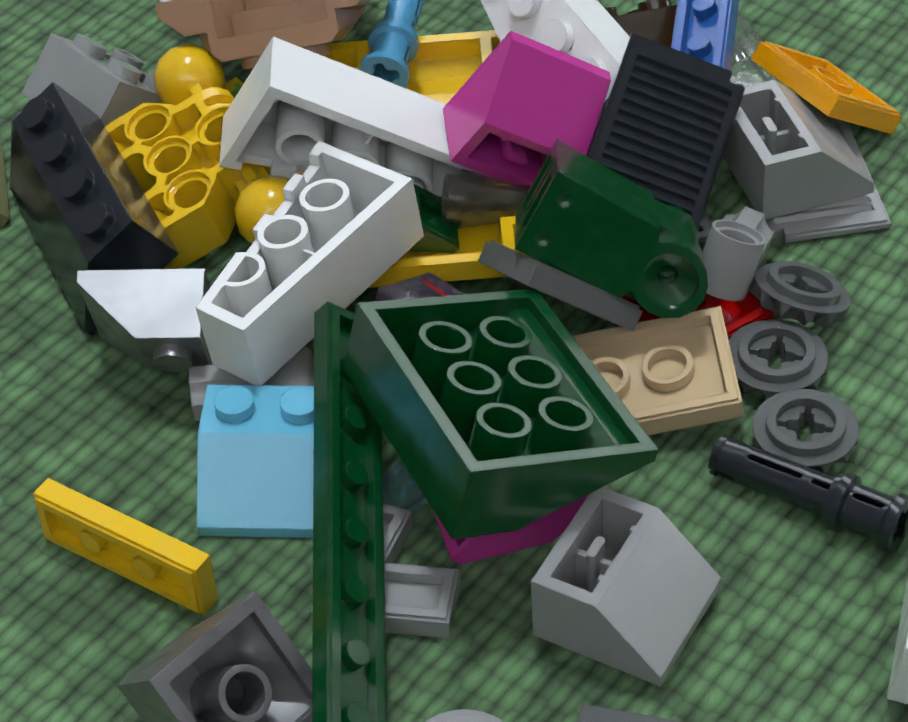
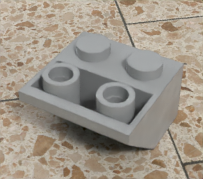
(97, 79)
(790, 153)
(622, 587)

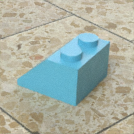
(256, 461)

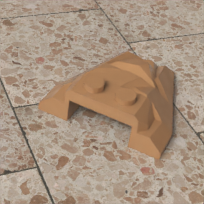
(246, 27)

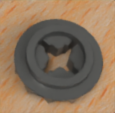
(801, 293)
(800, 347)
(830, 419)

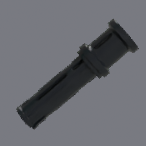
(838, 499)

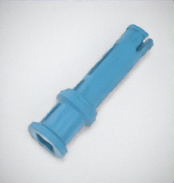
(394, 42)

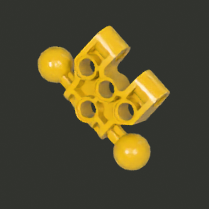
(177, 158)

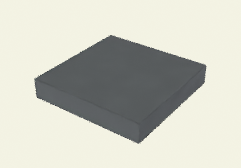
(560, 285)

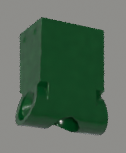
(611, 234)

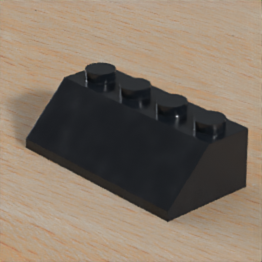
(81, 196)

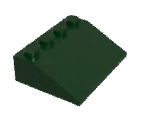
(491, 406)

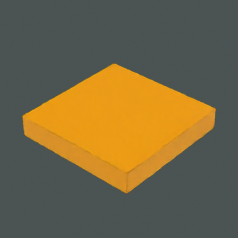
(826, 87)

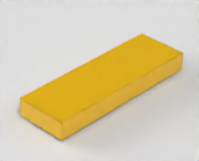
(126, 546)

